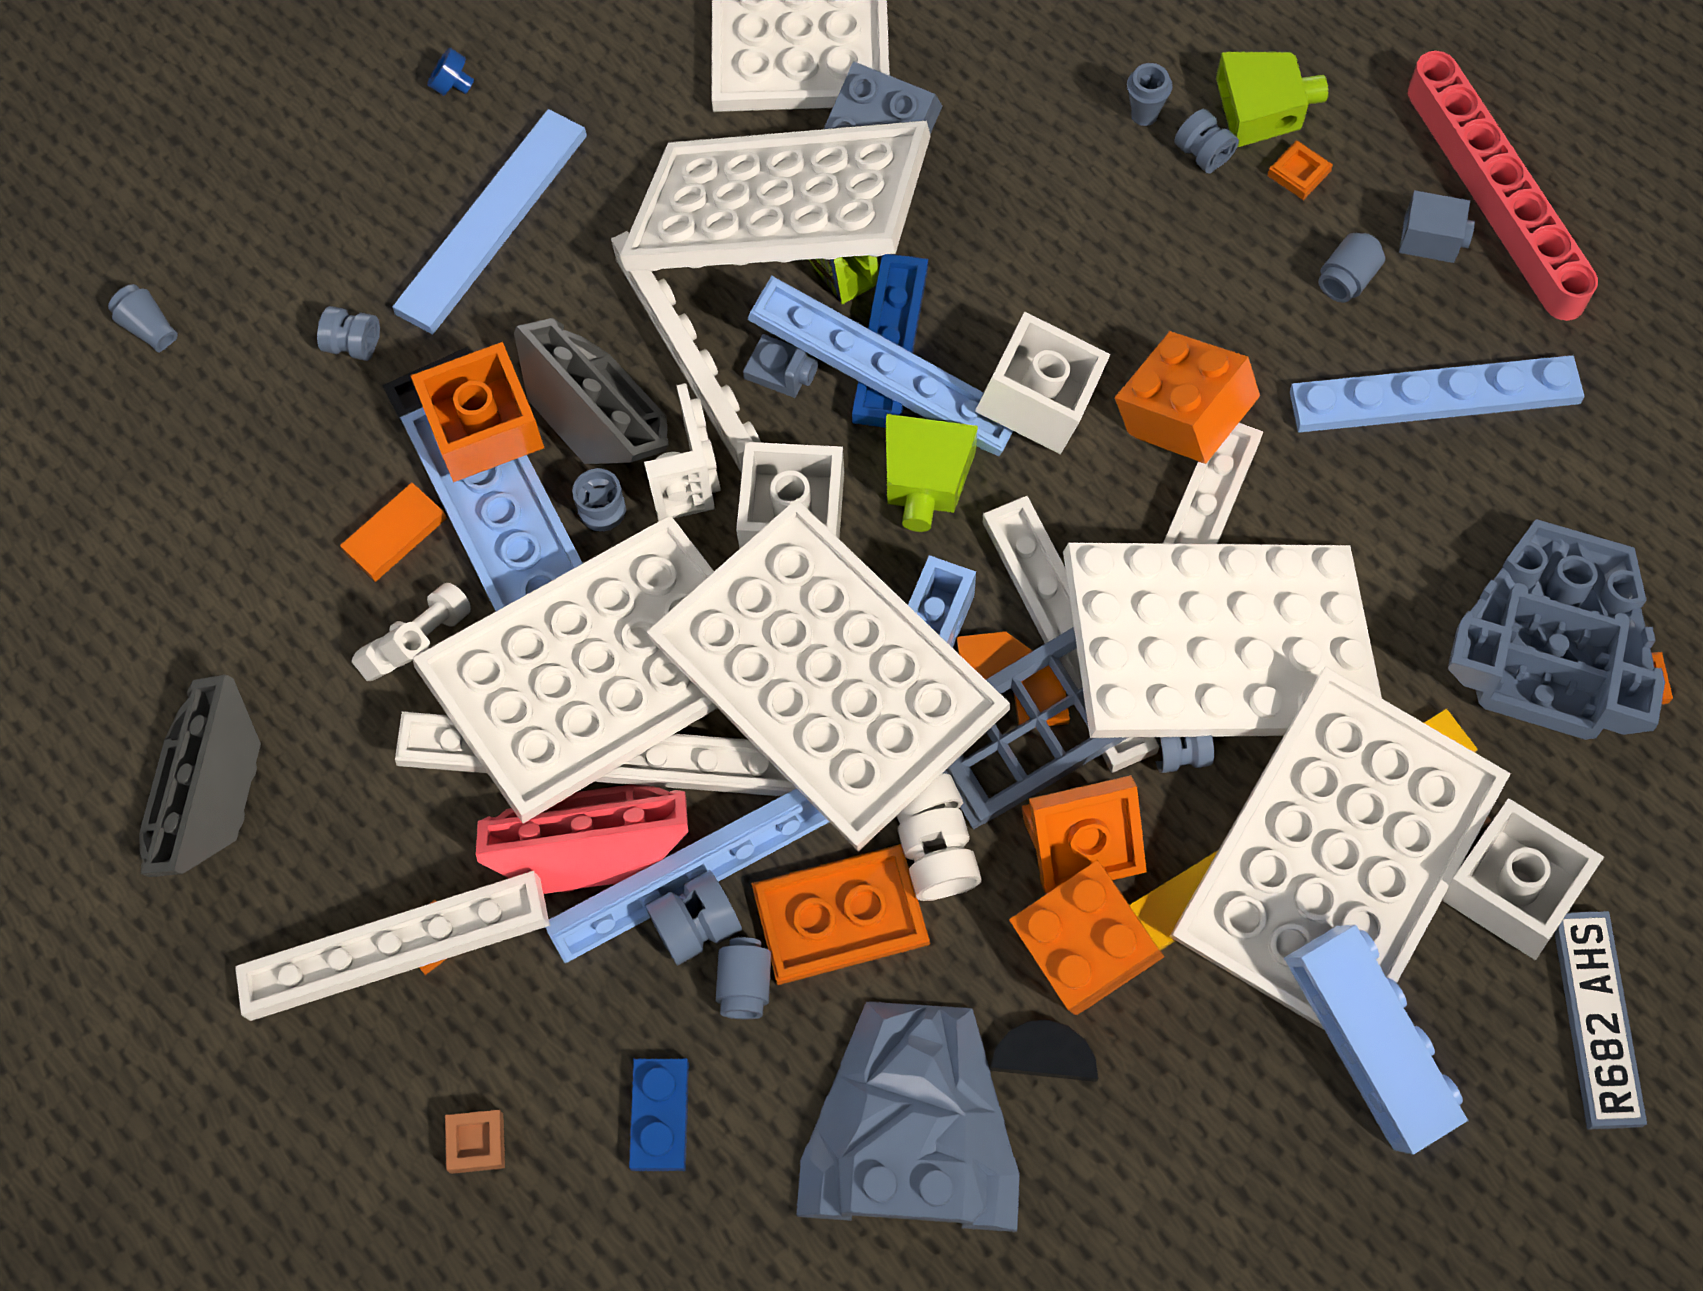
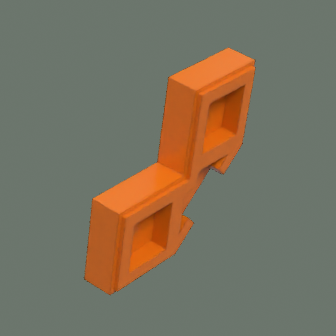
(998, 650)

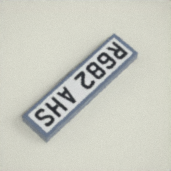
(1599, 1022)

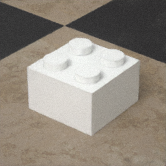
(1043, 383)
(786, 472)
(1522, 878)

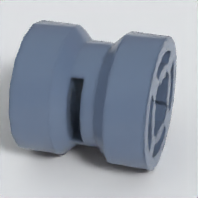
(1206, 140)
(348, 333)
(599, 489)
(1185, 750)

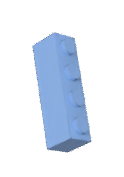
(1377, 1038)

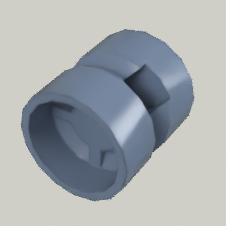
(674, 915)

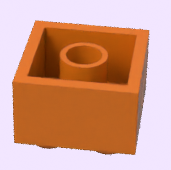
(1188, 396)
(478, 411)
(1086, 938)

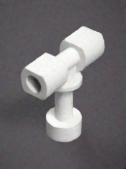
(409, 639)

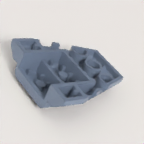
(1563, 637)
(912, 1126)

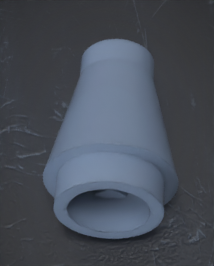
(1148, 92)
(141, 316)

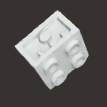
(685, 481)

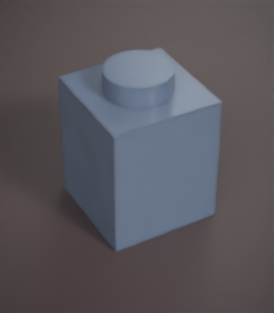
(1436, 227)

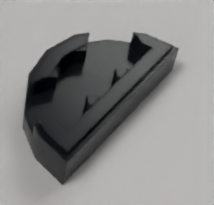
(1046, 1051)

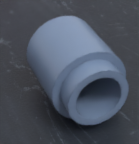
(1351, 267)
(743, 978)

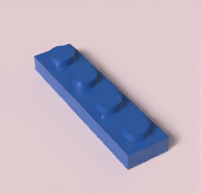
(896, 318)

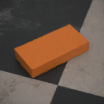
(393, 531)

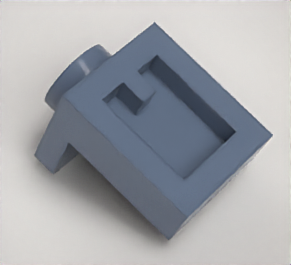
(780, 366)

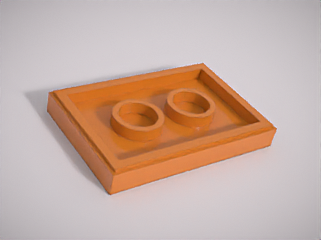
(840, 914)

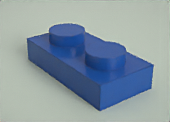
(659, 1115)

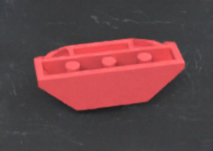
(587, 837)

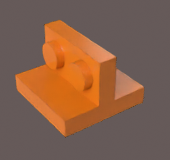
(1087, 826)

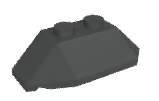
(587, 396)
(200, 780)

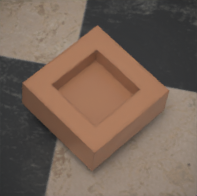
(475, 1141)

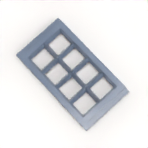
(976, 804)

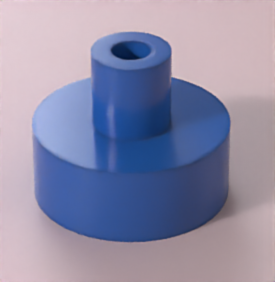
(449, 74)

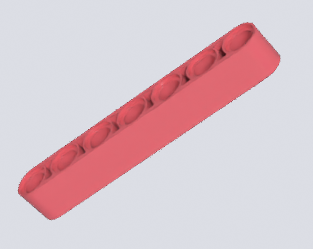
(1502, 186)

